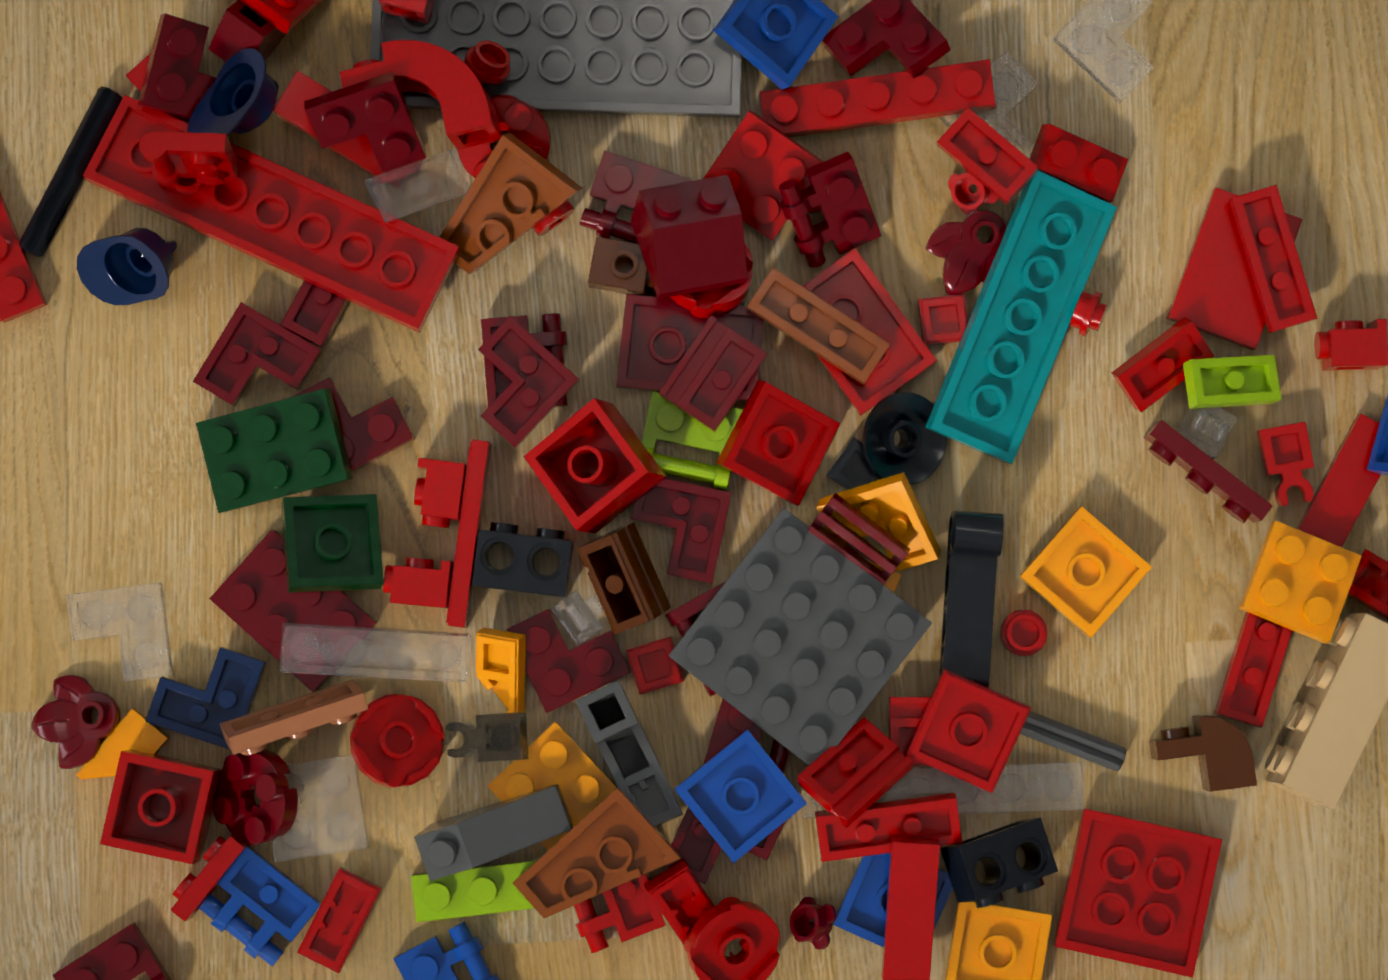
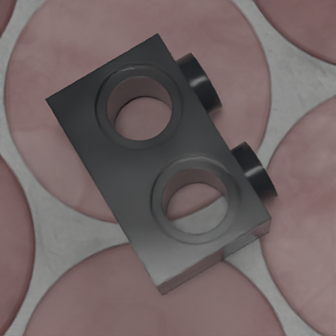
(521, 574)
(998, 855)

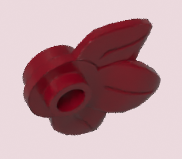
(965, 256)
(70, 723)

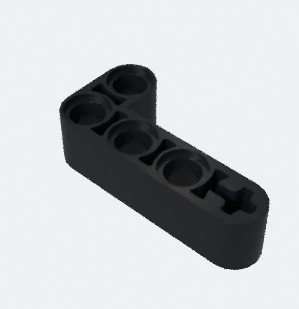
(969, 593)

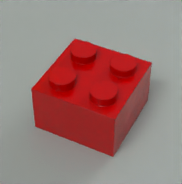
(594, 466)
(160, 806)

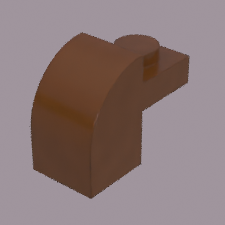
(1221, 751)

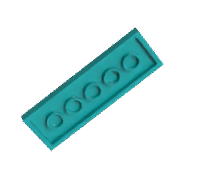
(1021, 317)

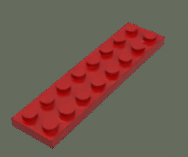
(283, 221)

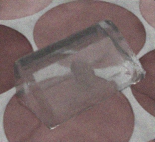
(418, 185)

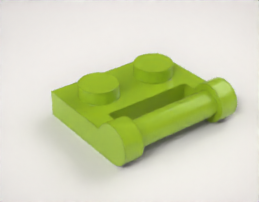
(672, 425)

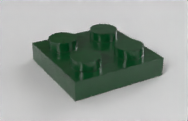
(332, 543)

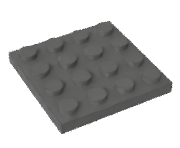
(800, 639)

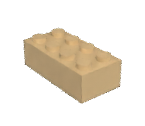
(1335, 715)

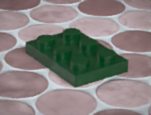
(274, 450)

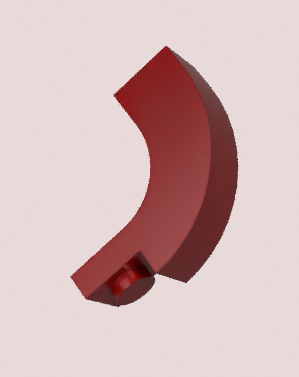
(432, 70)

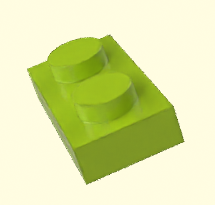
(1232, 381)

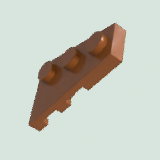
(505, 202)
(595, 856)

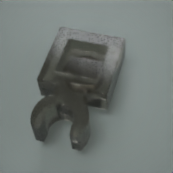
(495, 737)

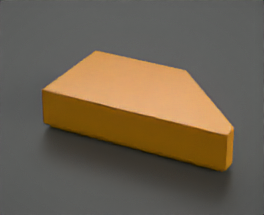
(502, 665)
(130, 734)

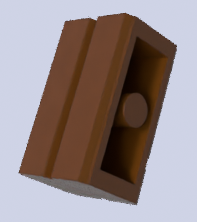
(624, 578)

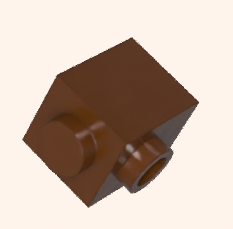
(618, 267)

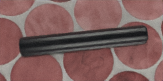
(70, 172)

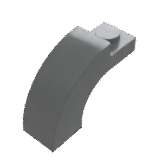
(629, 752)

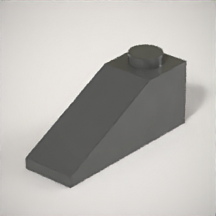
(492, 831)

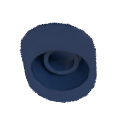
(238, 98)
(127, 267)

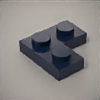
(200, 711)

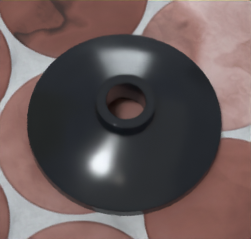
(918, 449)

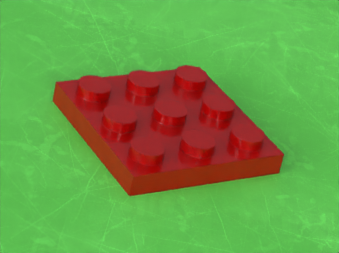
(1137, 892)

